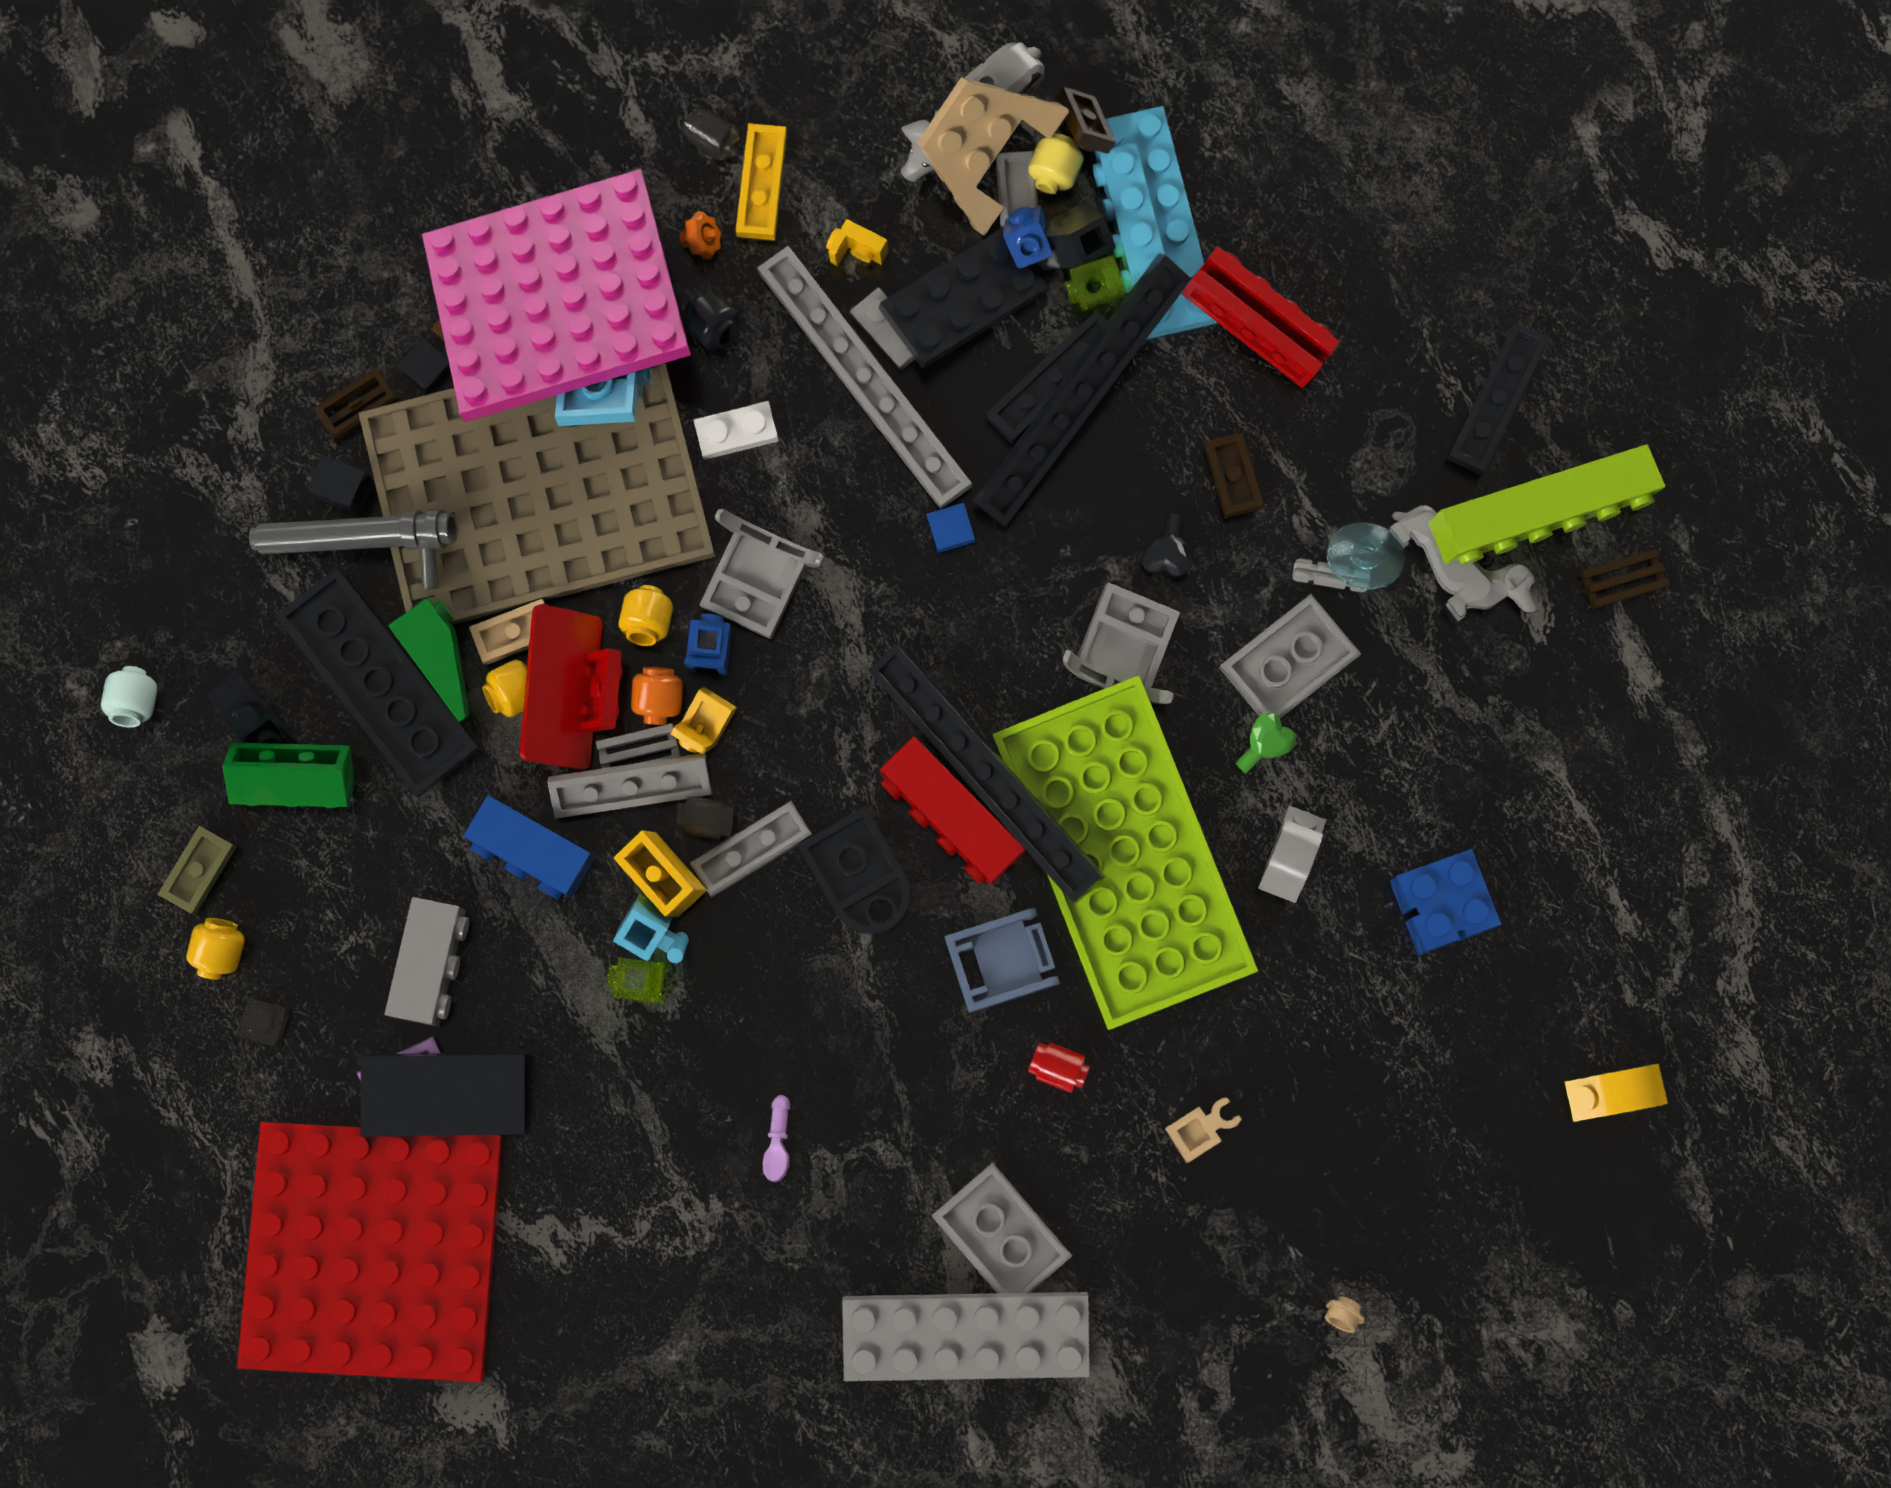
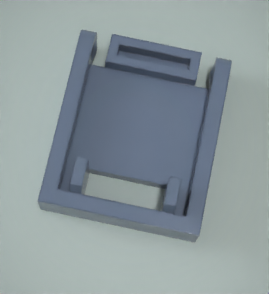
(1007, 957)

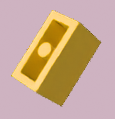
(660, 874)

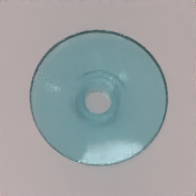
(1361, 566)

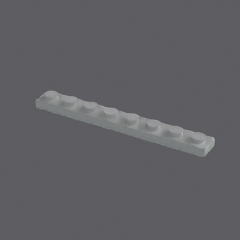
(864, 377)

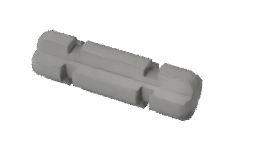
(1320, 574)

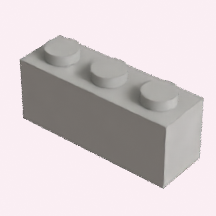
(427, 962)

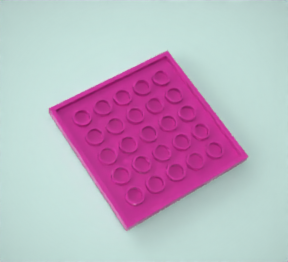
(554, 295)

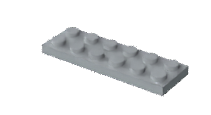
(965, 1336)

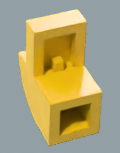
(1616, 1092)

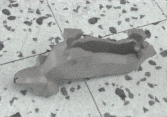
(1469, 583)

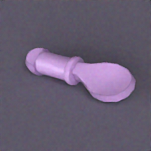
(776, 1157)

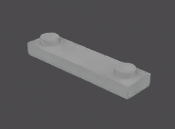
(629, 785)

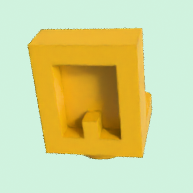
(862, 242)

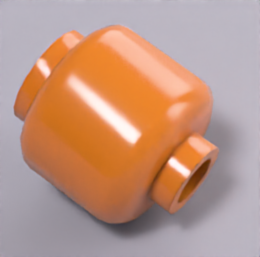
(656, 694)

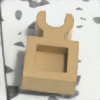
(1197, 1132)

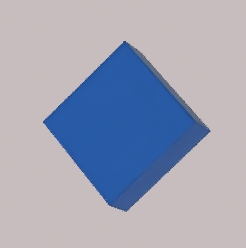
(950, 527)

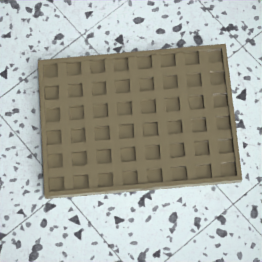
(535, 500)

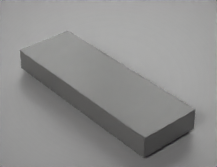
(751, 849)

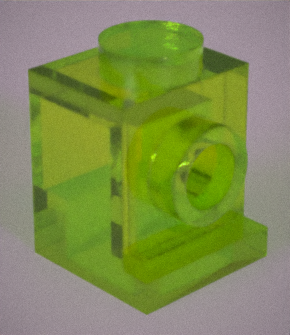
(1105, 273)

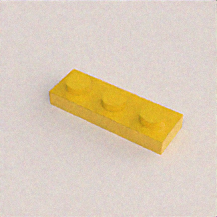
(761, 181)

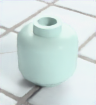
(129, 697)

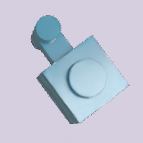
(646, 929)

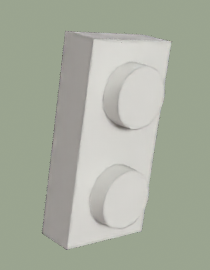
(736, 430)

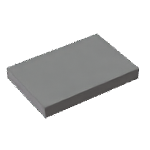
(1290, 659)
(1001, 1234)

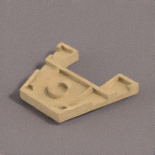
(972, 132)

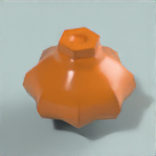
(701, 235)

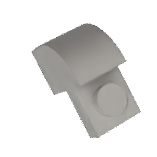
(1292, 854)

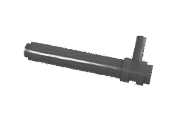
(410, 530)

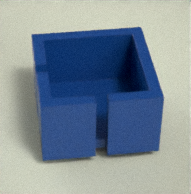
(1448, 899)

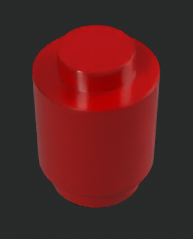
(1059, 1066)

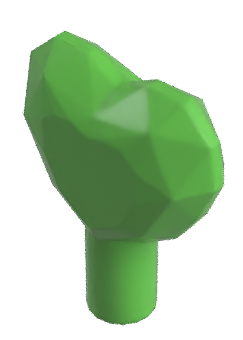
(1267, 740)

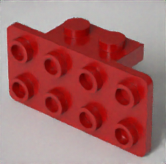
(567, 688)

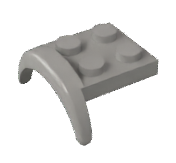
(756, 576)
(1124, 641)

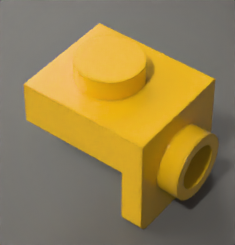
(703, 722)

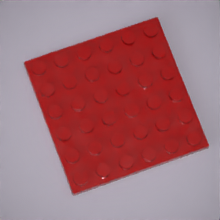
(370, 1253)

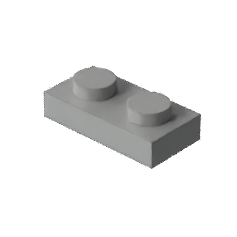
(879, 330)

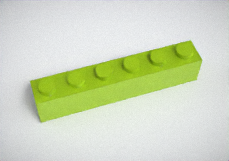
(1546, 505)

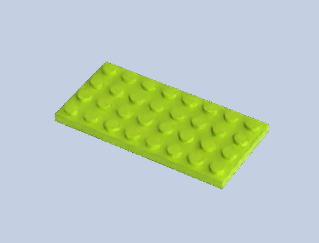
(1161, 914)

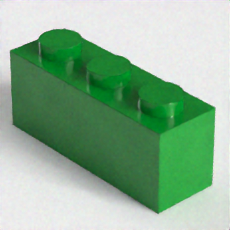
(289, 774)

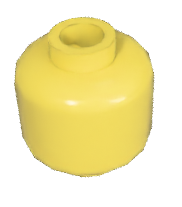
(1055, 163)

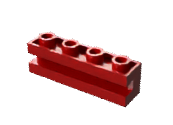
(1260, 317)
(952, 811)

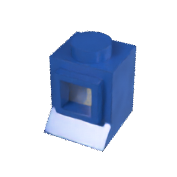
(709, 644)

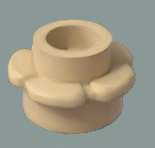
(1344, 1314)

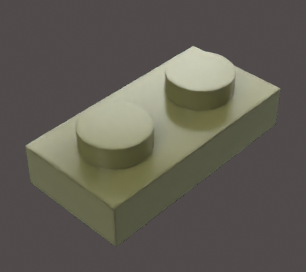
(197, 870)

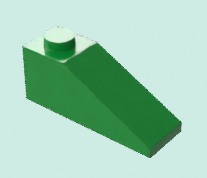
(434, 647)

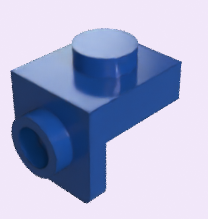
(1026, 236)

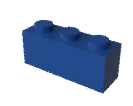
(528, 849)

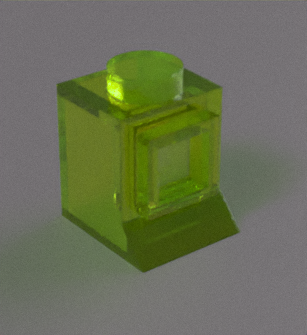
(637, 980)

